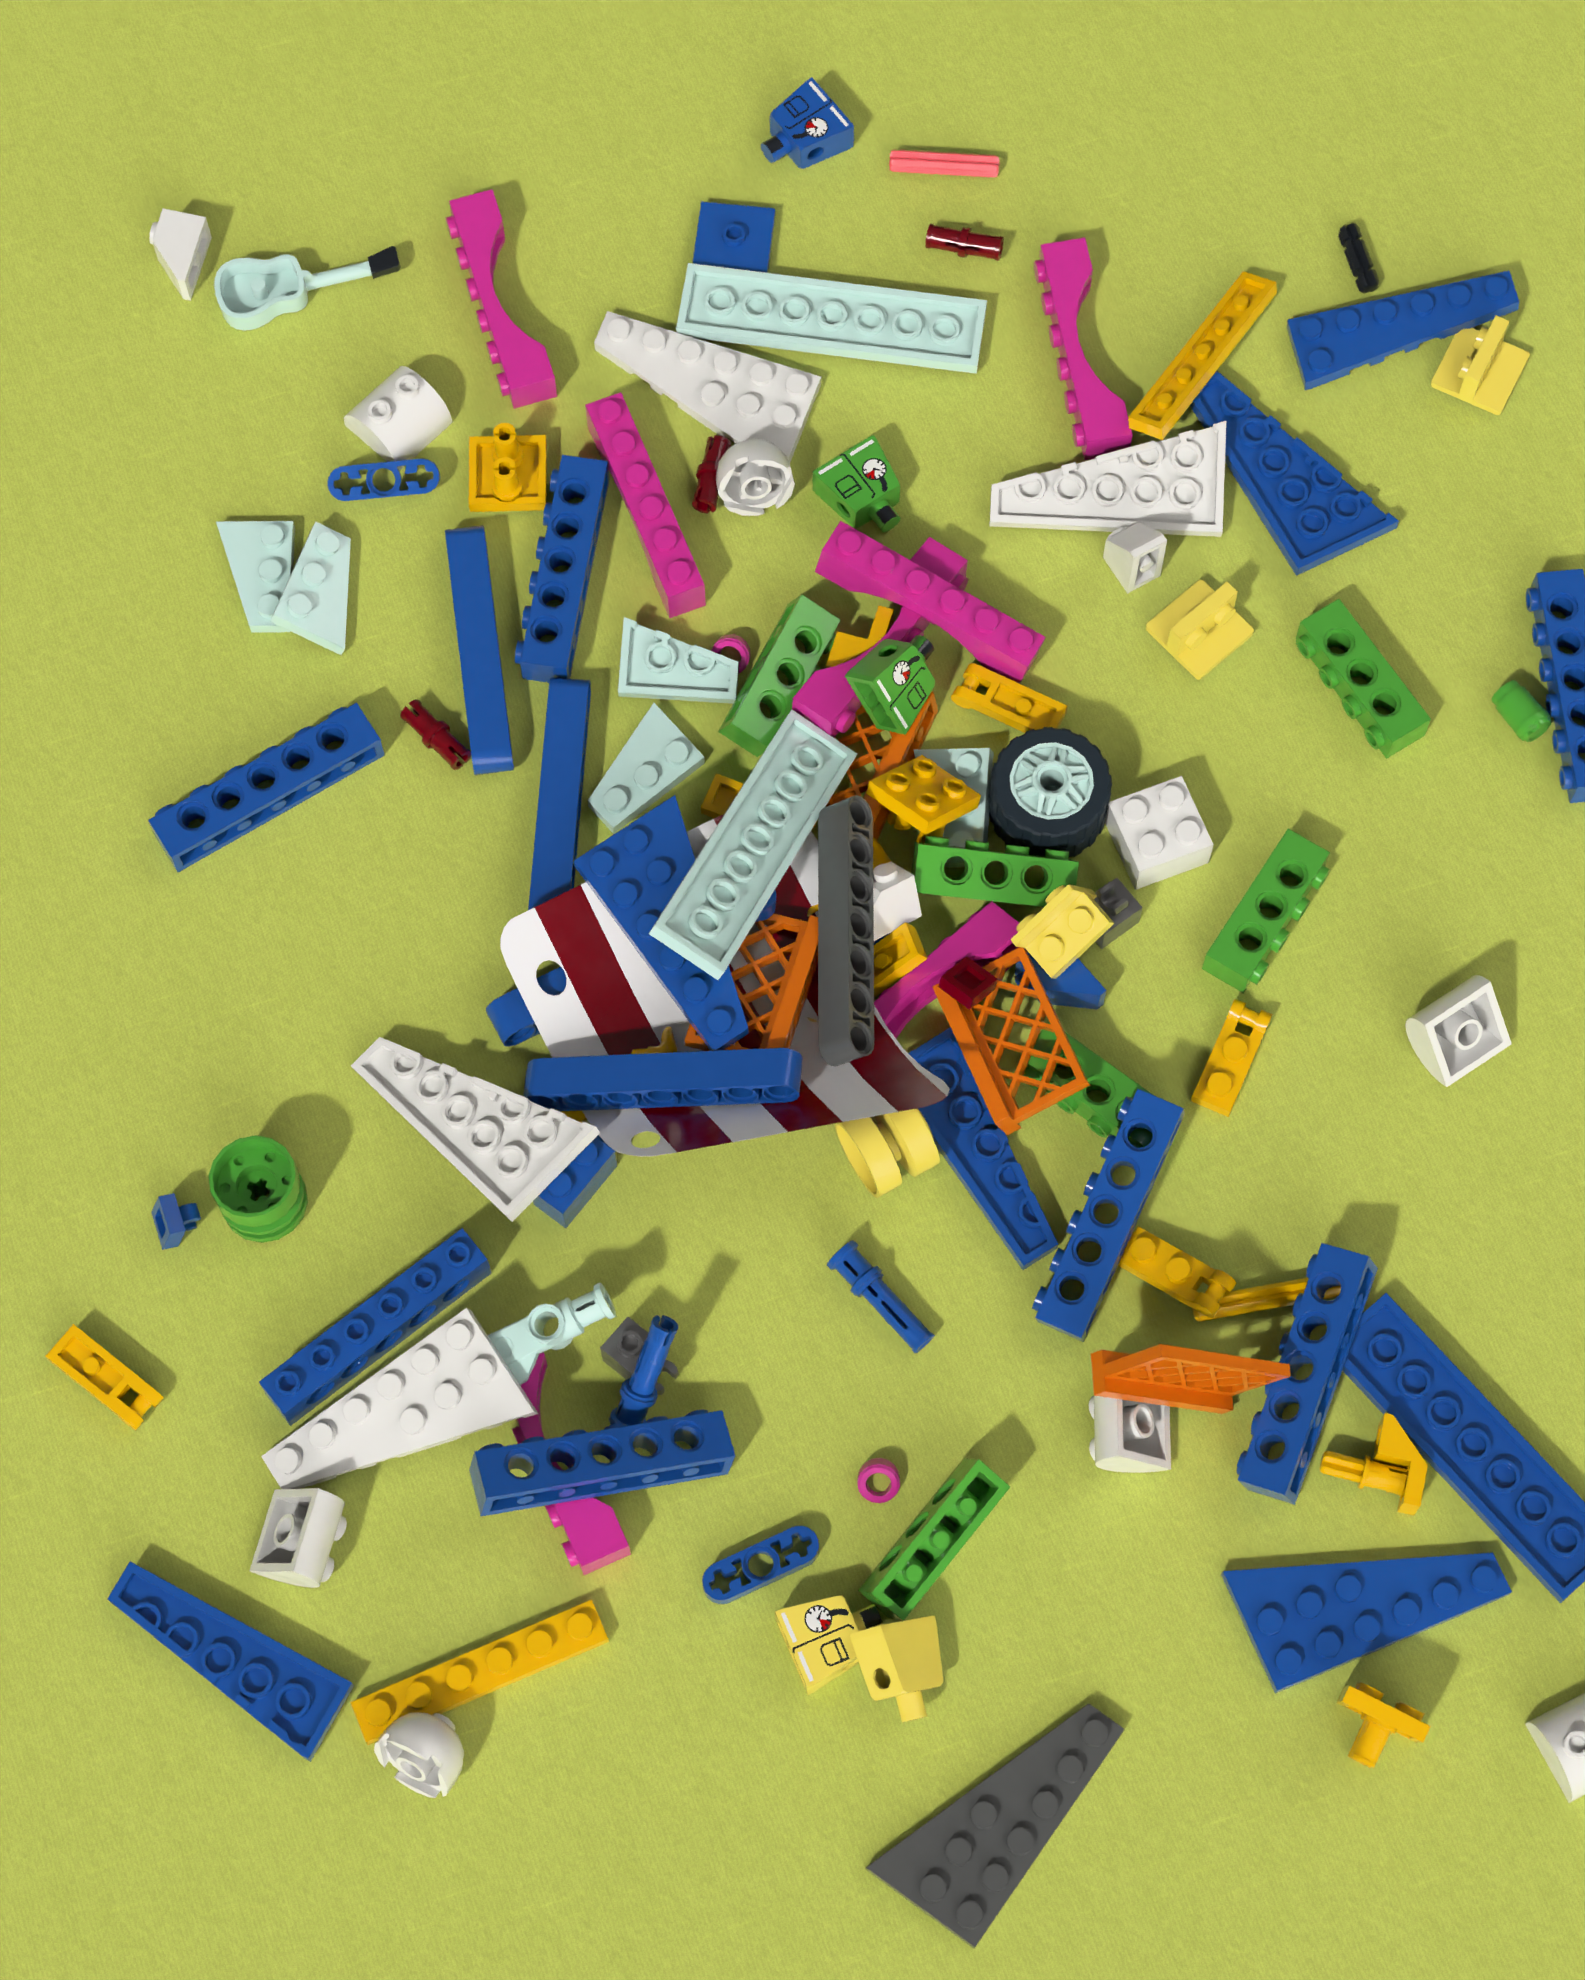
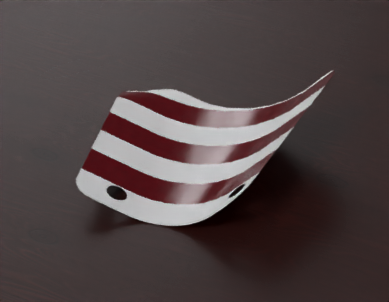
(621, 1006)

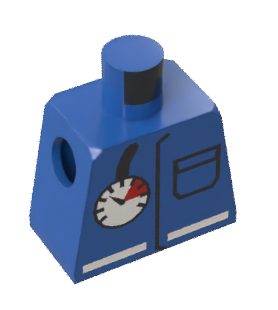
(808, 128)

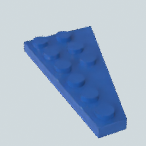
(1289, 484)
(634, 880)
(1338, 1612)

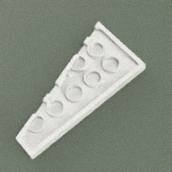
(714, 384)
(1162, 484)
(483, 1130)
(418, 1401)

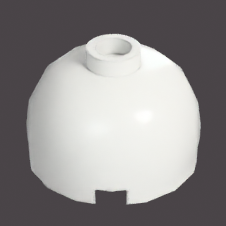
(754, 477)
(423, 1752)

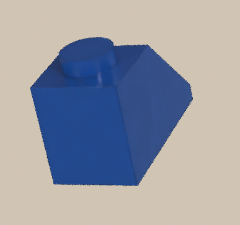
(1072, 988)

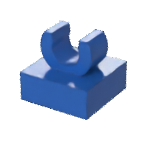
(172, 1220)

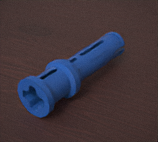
(868, 1282)
(639, 1390)

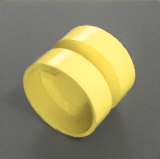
(877, 1148)

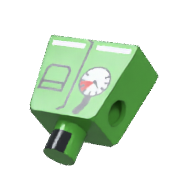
(860, 486)
(893, 682)

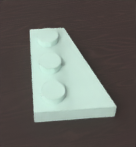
(261, 566)
(318, 590)
(669, 669)
(975, 770)
(644, 771)

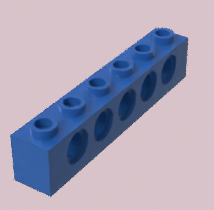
(574, 479)
(1563, 593)
(258, 806)
(1076, 1316)
(376, 1327)
(1285, 1475)
(586, 1478)

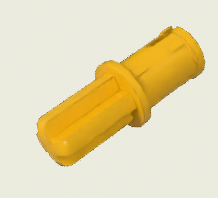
(1364, 1472)

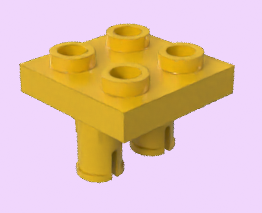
(507, 471)
(922, 797)
(1379, 1722)

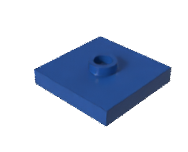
(734, 236)

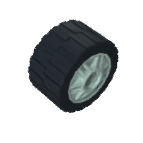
(1050, 791)

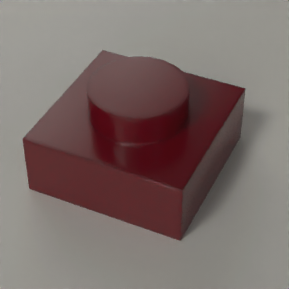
(968, 983)

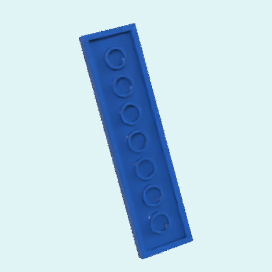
(1471, 1445)

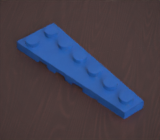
(1367, 332)
(981, 1154)
(259, 1674)

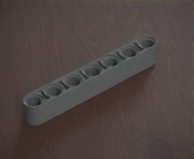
(845, 931)

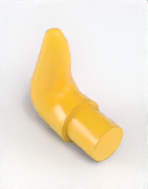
(667, 1044)

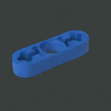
(356, 491)
(793, 1560)

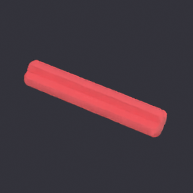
(944, 163)

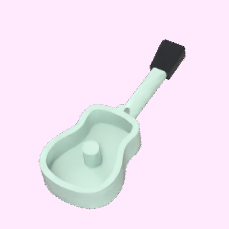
(259, 290)

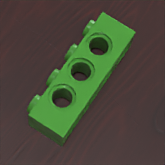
(1337, 628)
(815, 629)
(1293, 858)
(931, 879)
(1101, 1076)
(934, 1539)

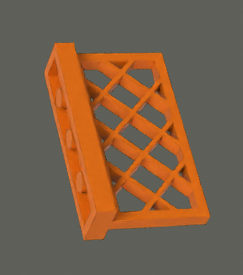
(896, 753)
(793, 985)
(985, 1064)
(1181, 1377)

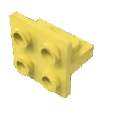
(1481, 367)
(1201, 627)
(1062, 928)

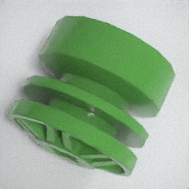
(250, 1170)

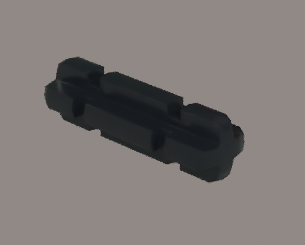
(1358, 258)

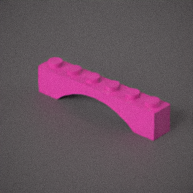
(522, 360)
(1098, 412)
(653, 518)
(874, 569)
(827, 695)
(981, 939)
(589, 1524)

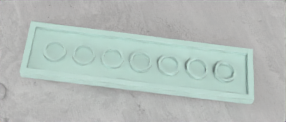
(832, 318)
(753, 845)

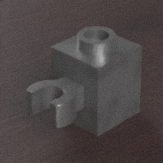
(1120, 907)
(624, 1348)

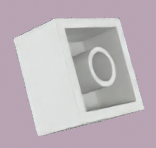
(1158, 832)

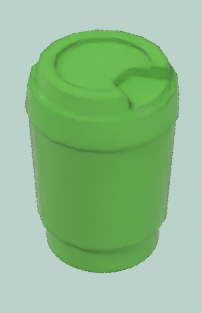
(1521, 711)

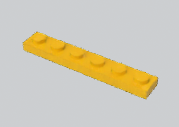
(1202, 355)
(483, 1669)

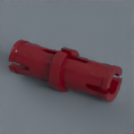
(964, 242)
(706, 491)
(435, 734)

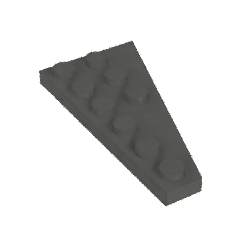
(983, 1844)

